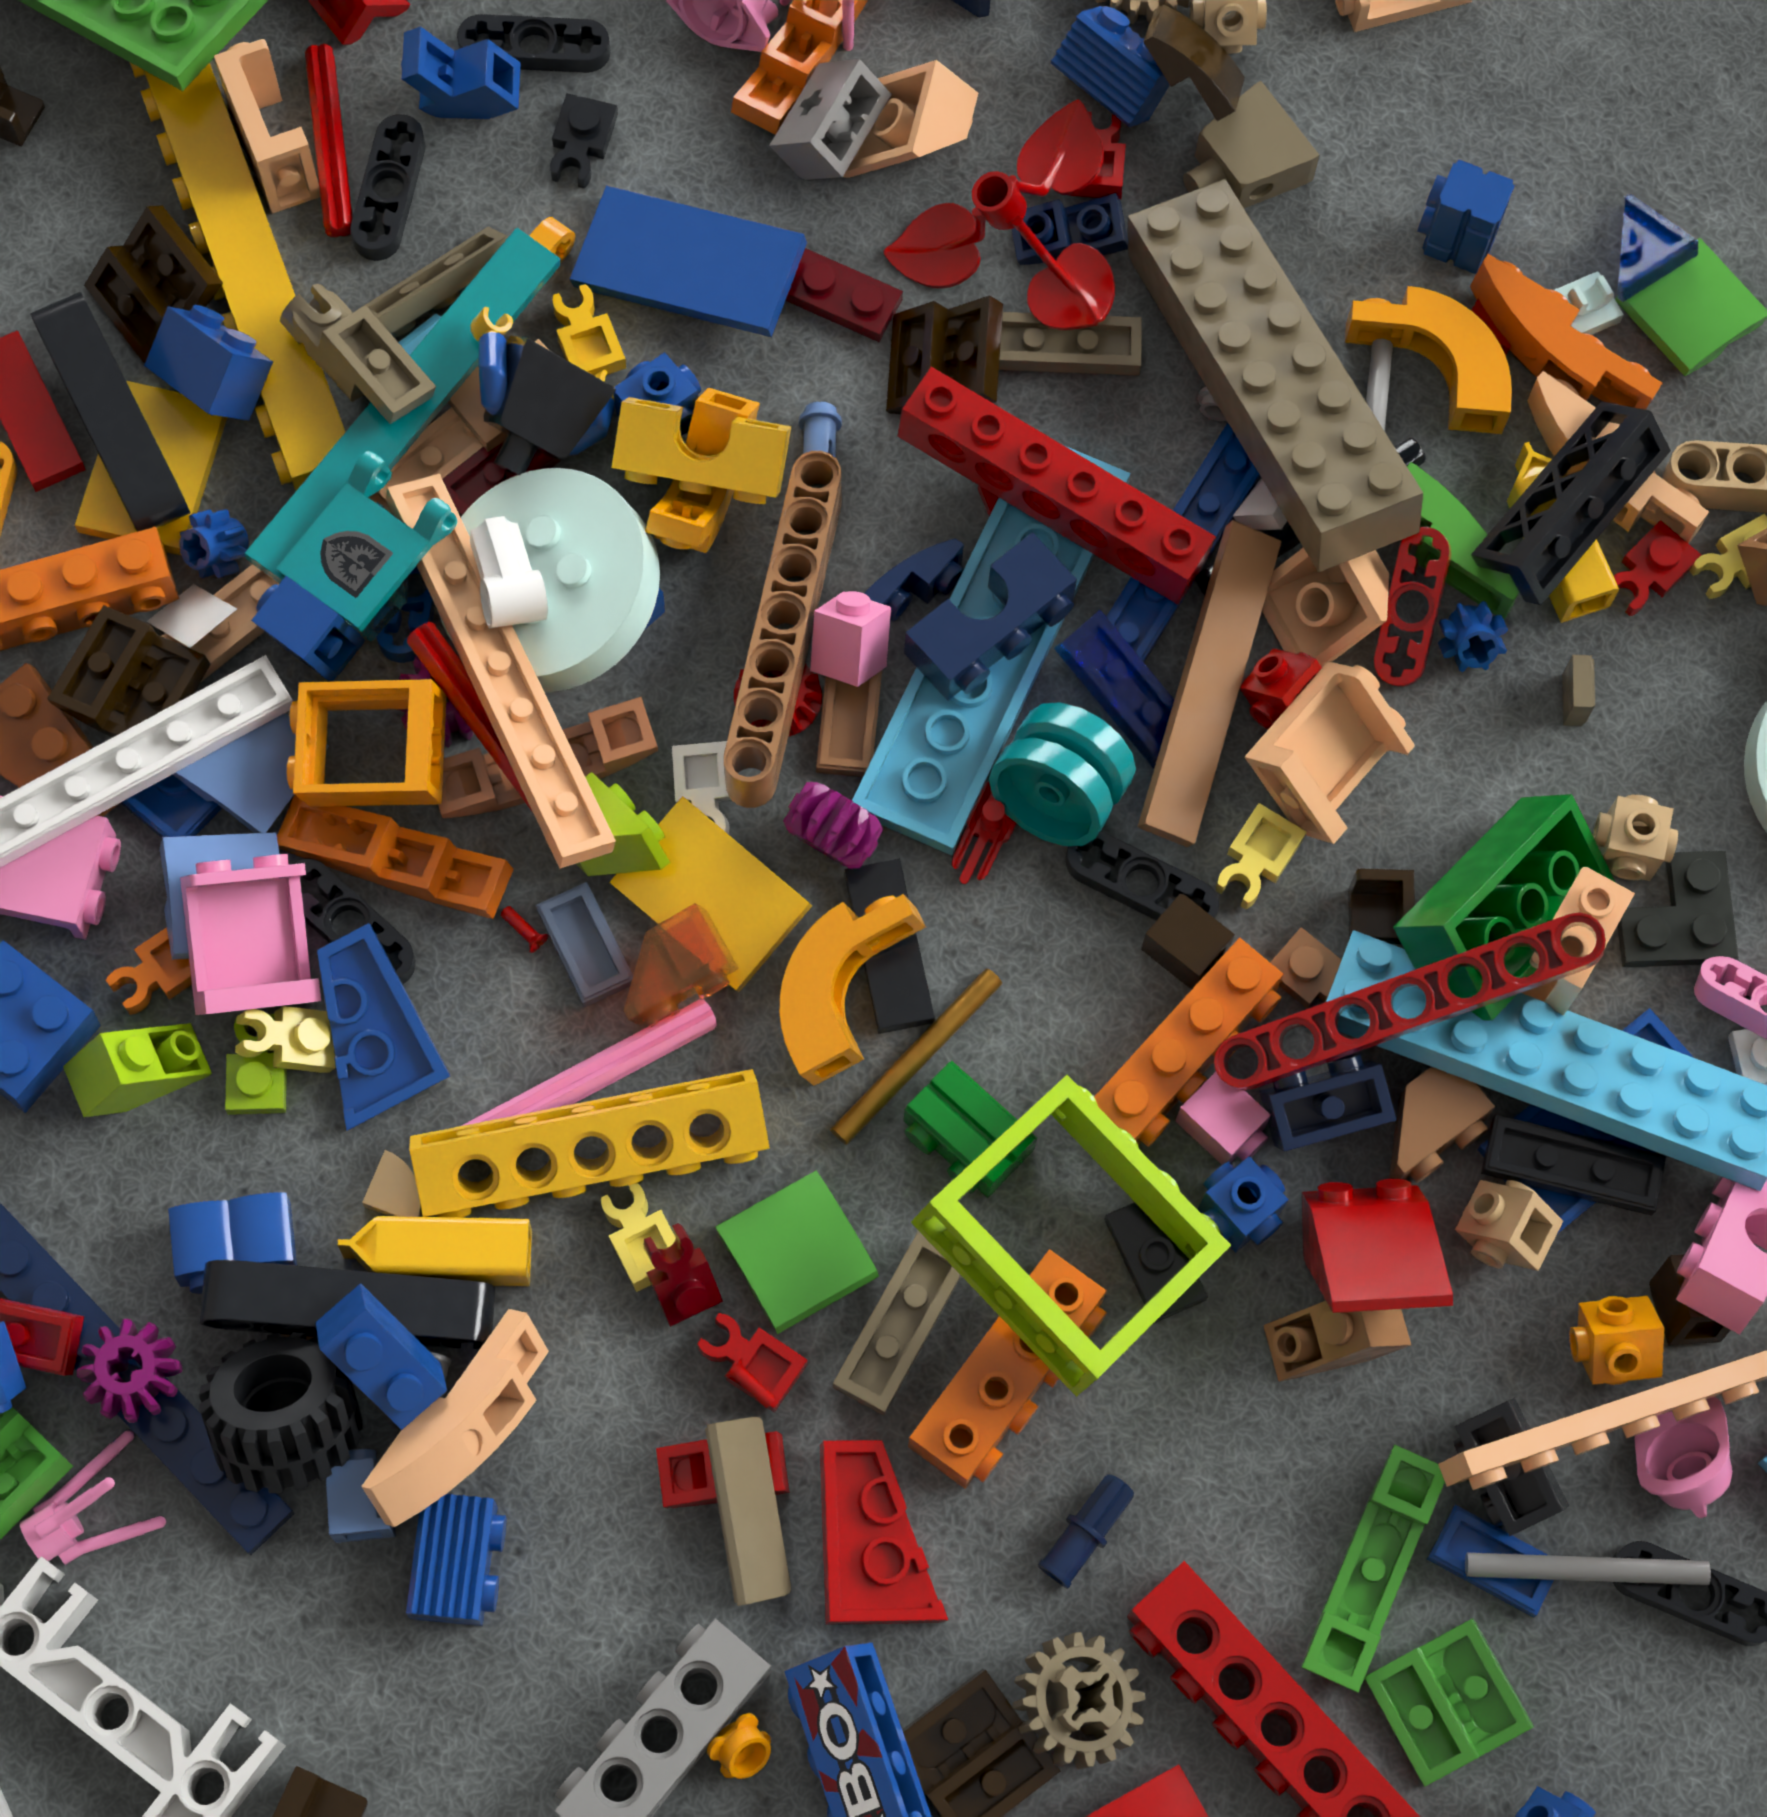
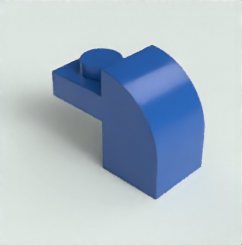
(461, 83)

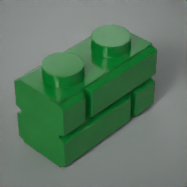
(960, 1124)

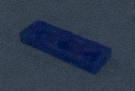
(1119, 682)

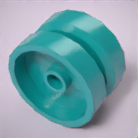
(1062, 774)

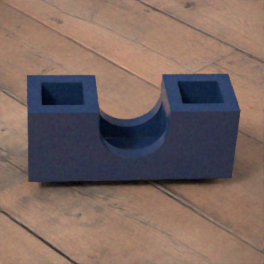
(959, 650)

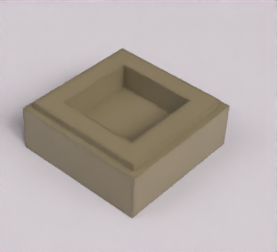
(1578, 690)

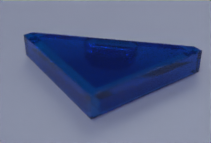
(1649, 248)

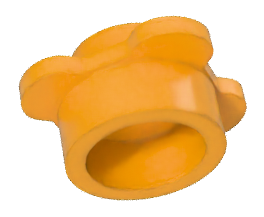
(741, 1748)

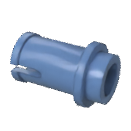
(820, 426)

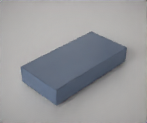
(585, 944)

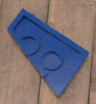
(375, 1029)

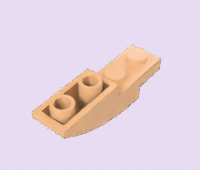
(1562, 411)
(463, 1428)

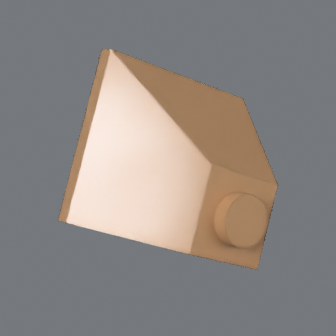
(922, 115)
(1328, 608)

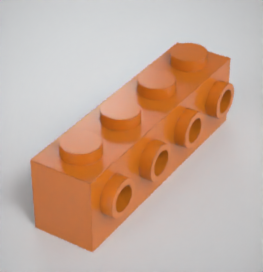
(72, 586)
(1185, 1043)
(999, 1381)

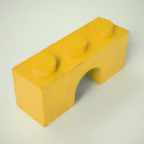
(652, 446)

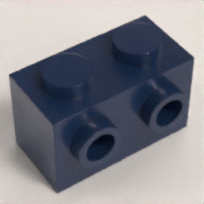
(1328, 1104)

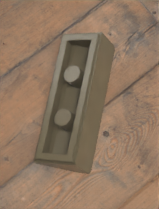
(748, 1510)

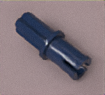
(1086, 1530)

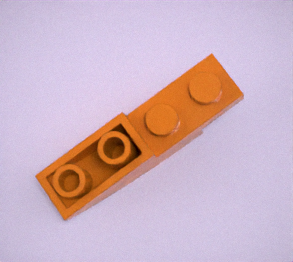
(1542, 338)

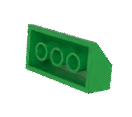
(1501, 888)

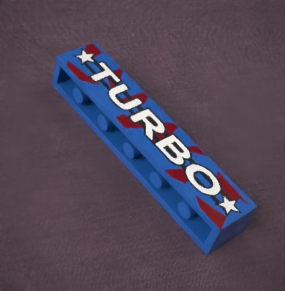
(855, 1735)

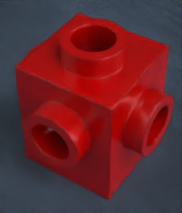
(1276, 683)

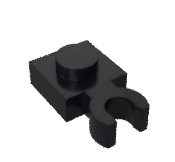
(582, 132)

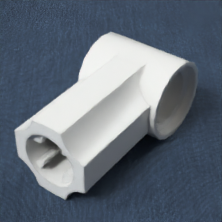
(508, 585)

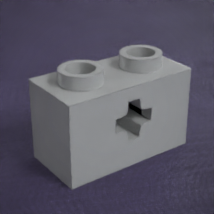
(830, 119)

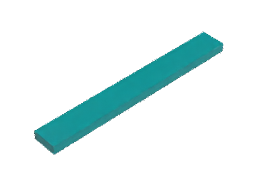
(446, 357)

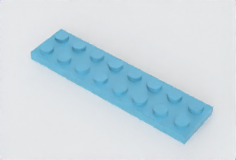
(944, 750)
(1577, 1070)

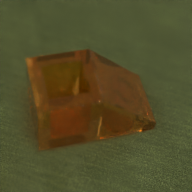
(675, 963)

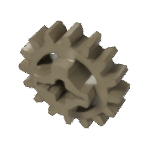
(1104, 1700)

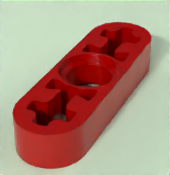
(1390, 645)

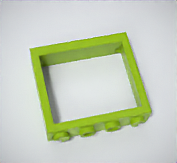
(1014, 1292)

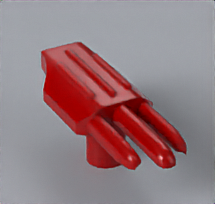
(989, 825)

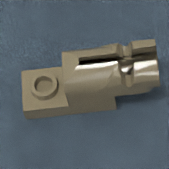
(357, 353)

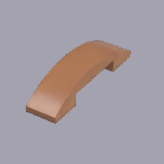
(603, 746)

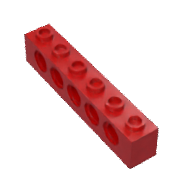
(1054, 485)
(1314, 1736)

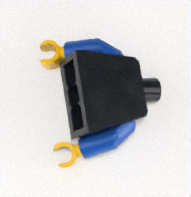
(537, 397)

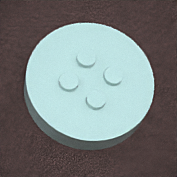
(593, 565)

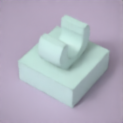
(1595, 303)

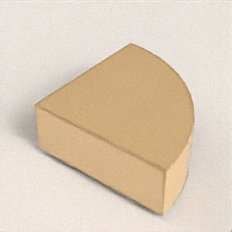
(393, 1189)

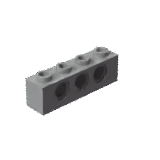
(706, 1651)

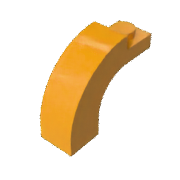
(1454, 342)
(691, 518)
(820, 975)

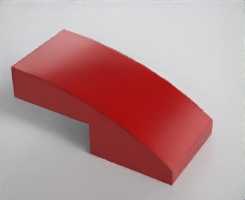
(688, 1473)

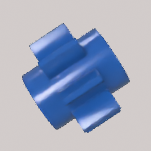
(213, 543)
(1472, 636)

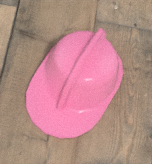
(1686, 1459)

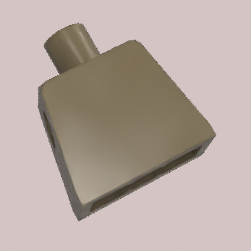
(1254, 150)

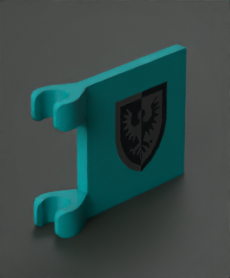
(359, 550)

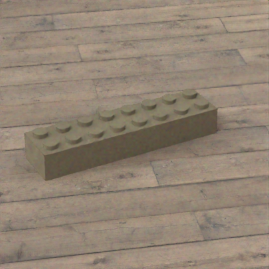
(1274, 376)

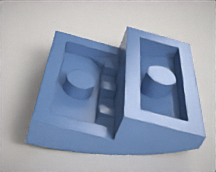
(247, 774)
(179, 860)

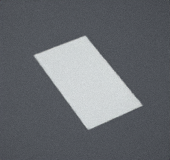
(192, 615)

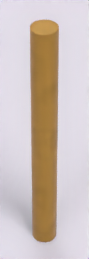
(916, 1056)

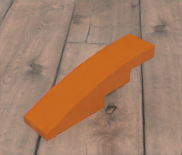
(789, 60)
(395, 856)

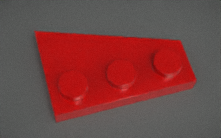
(868, 1544)

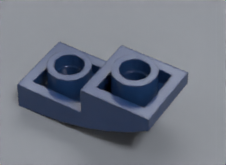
(1092, 223)
(922, 574)

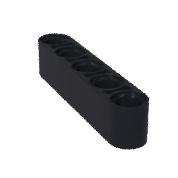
(110, 413)
(294, 1297)

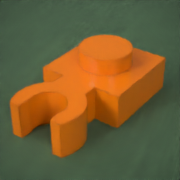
(154, 972)

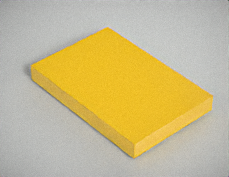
(189, 445)
(710, 868)

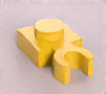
(588, 340)

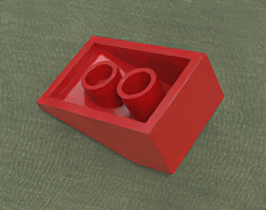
(1374, 1247)

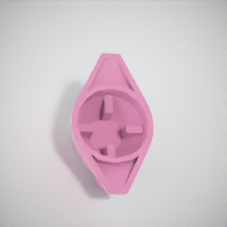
(729, 22)

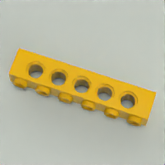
(557, 1131)

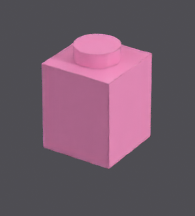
(850, 638)
(1224, 1120)

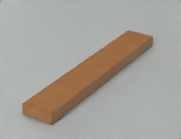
(1209, 684)

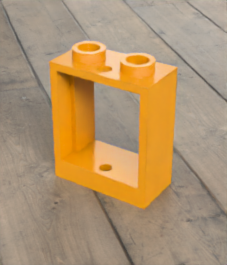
(423, 748)

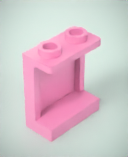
(62, 878)
(247, 936)

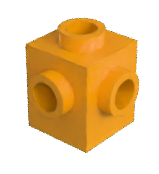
(1618, 1340)

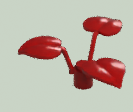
(1059, 155)

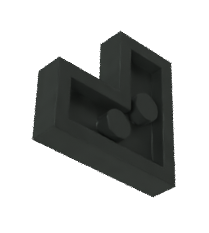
(1694, 925)

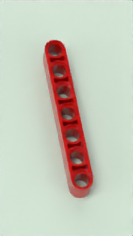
(1440, 1002)

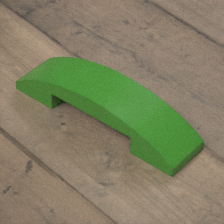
(1373, 1568)

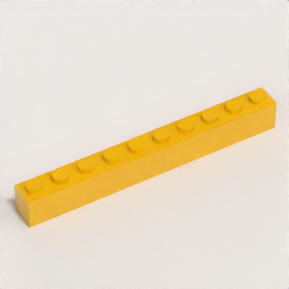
(248, 262)

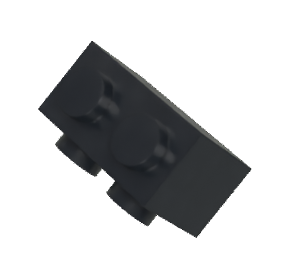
(1521, 1497)

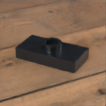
(1151, 1257)

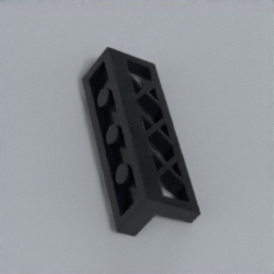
(1584, 501)

